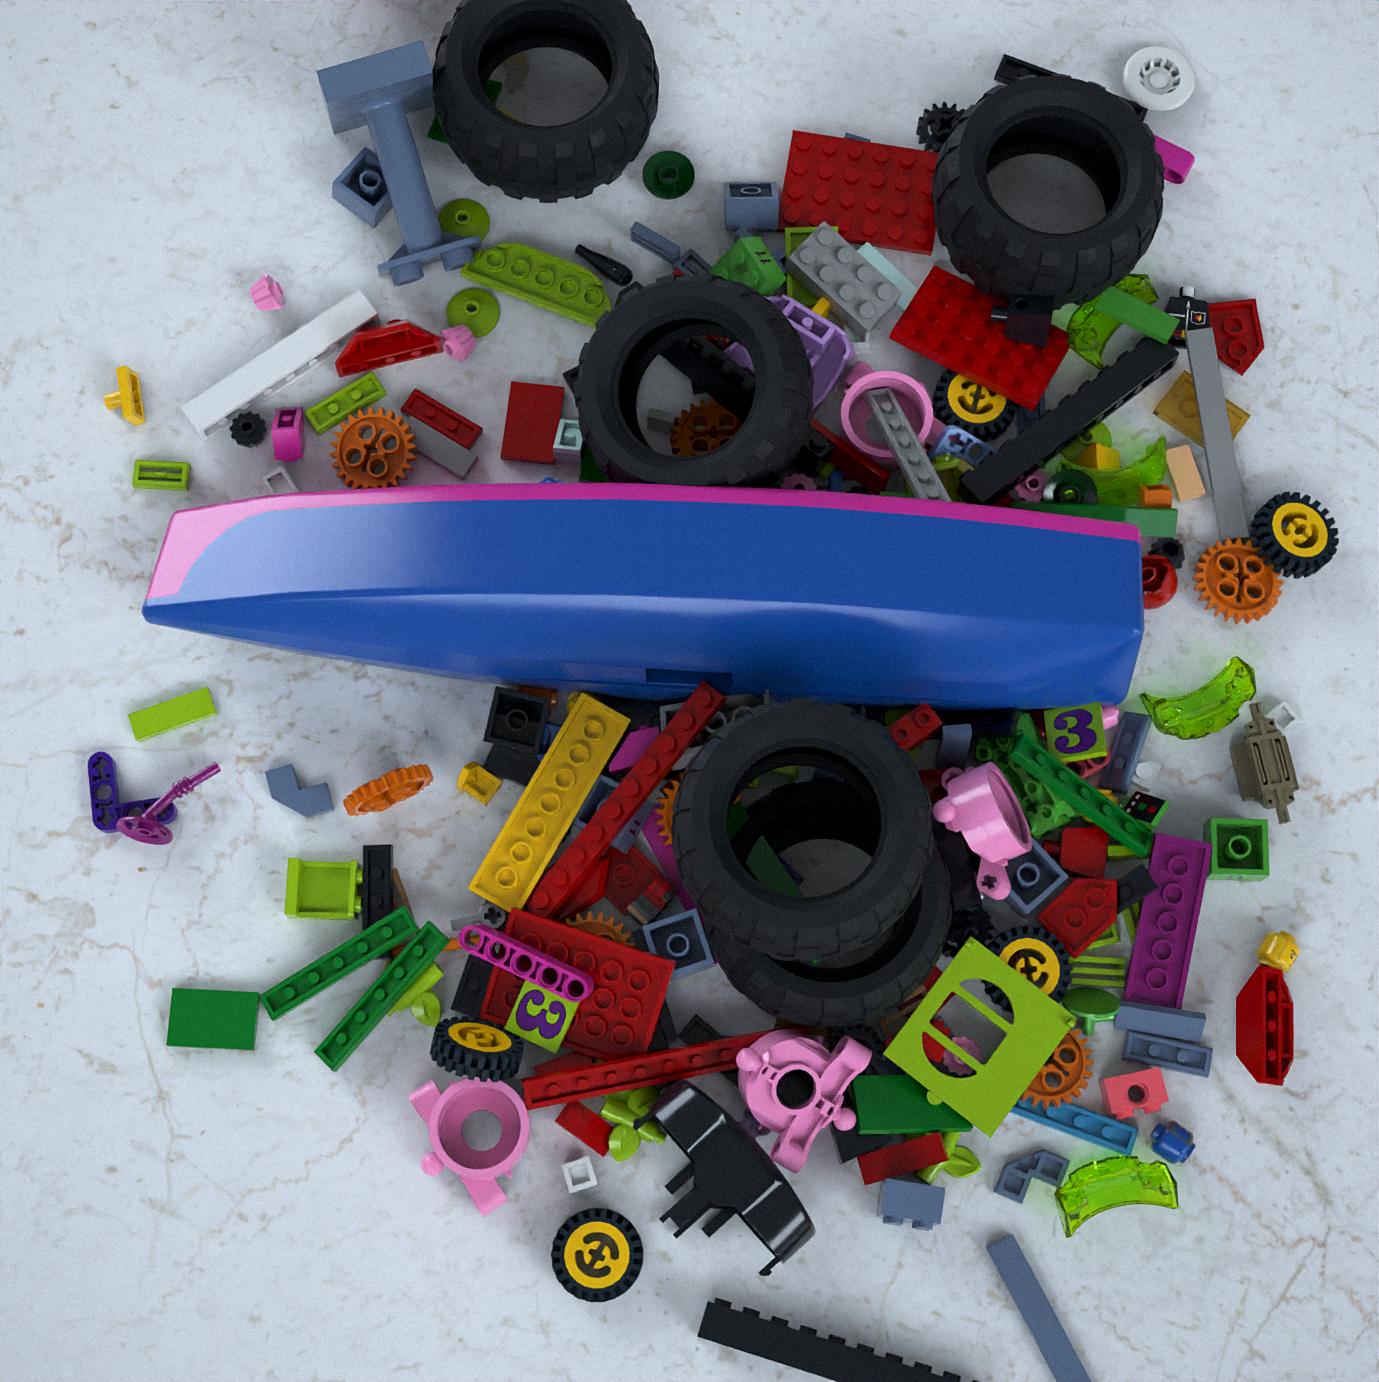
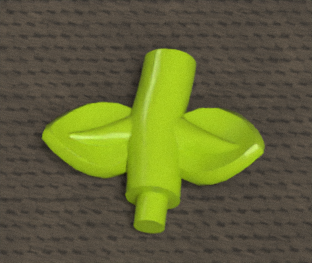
(422, 1001)
(623, 1139)
(961, 1161)

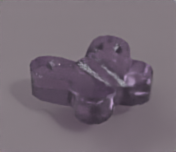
(751, 1125)

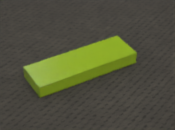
(345, 402)
(172, 714)

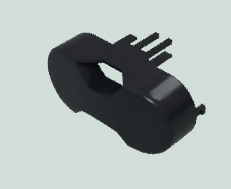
(728, 1174)

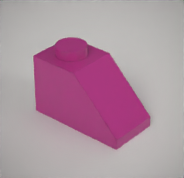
(288, 434)
(633, 749)

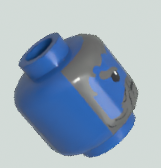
(1172, 1142)

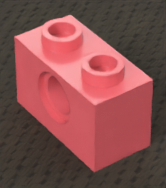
(1148, 1082)

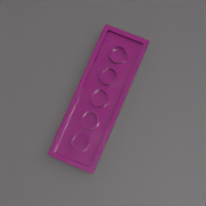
(1167, 922)

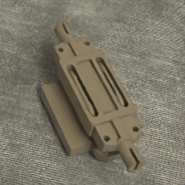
(1265, 765)

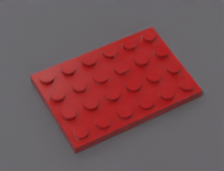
(863, 188)
(953, 328)
(626, 996)

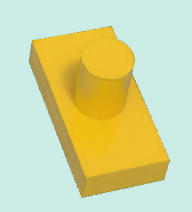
(128, 396)

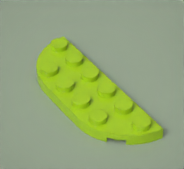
(540, 280)

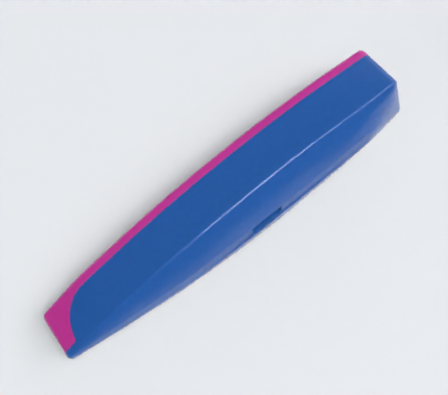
(671, 589)

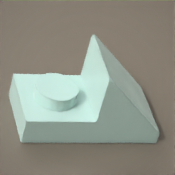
(568, 442)

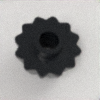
(244, 423)
(1169, 546)

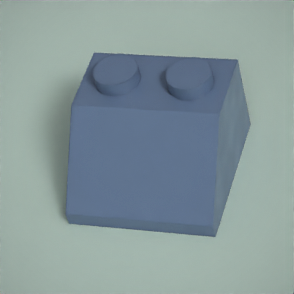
(751, 206)

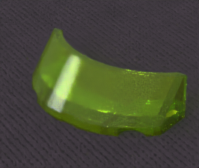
(1091, 329)
(1122, 484)
(1206, 708)
(1113, 1184)

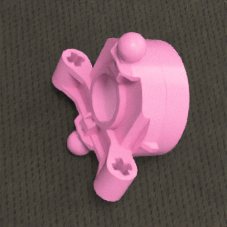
(855, 413)
(990, 819)
(832, 1072)
(445, 1118)

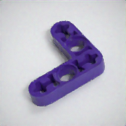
(119, 809)

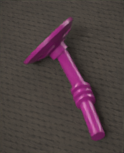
(146, 827)

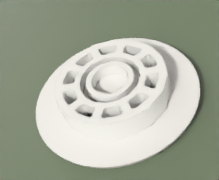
(1156, 87)

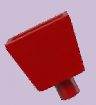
(1080, 851)

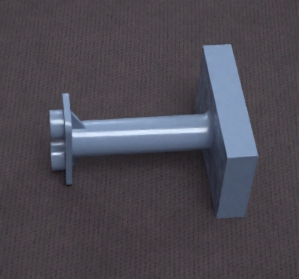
(379, 94)

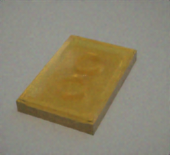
(1180, 410)

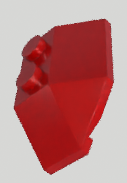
(386, 346)
(1265, 1026)

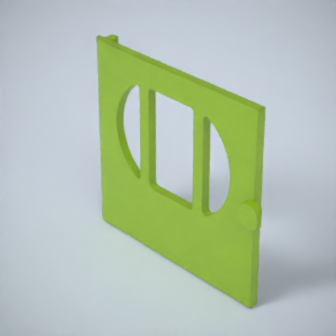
(1028, 1043)

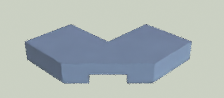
(306, 801)
(1018, 1174)

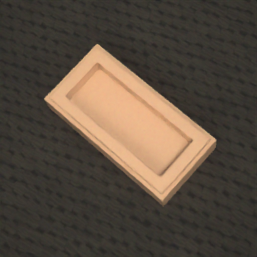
(1184, 474)

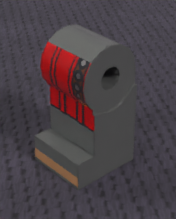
(653, 901)

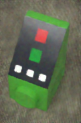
(1144, 808)

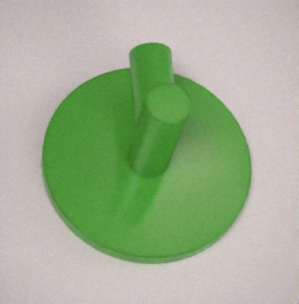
(1091, 1004)

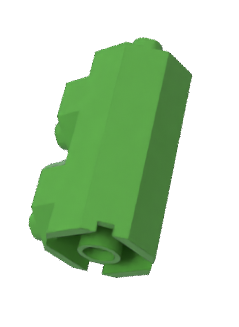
(1040, 804)

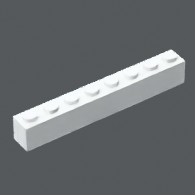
(279, 365)

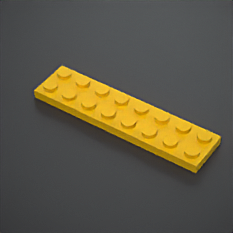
(549, 804)

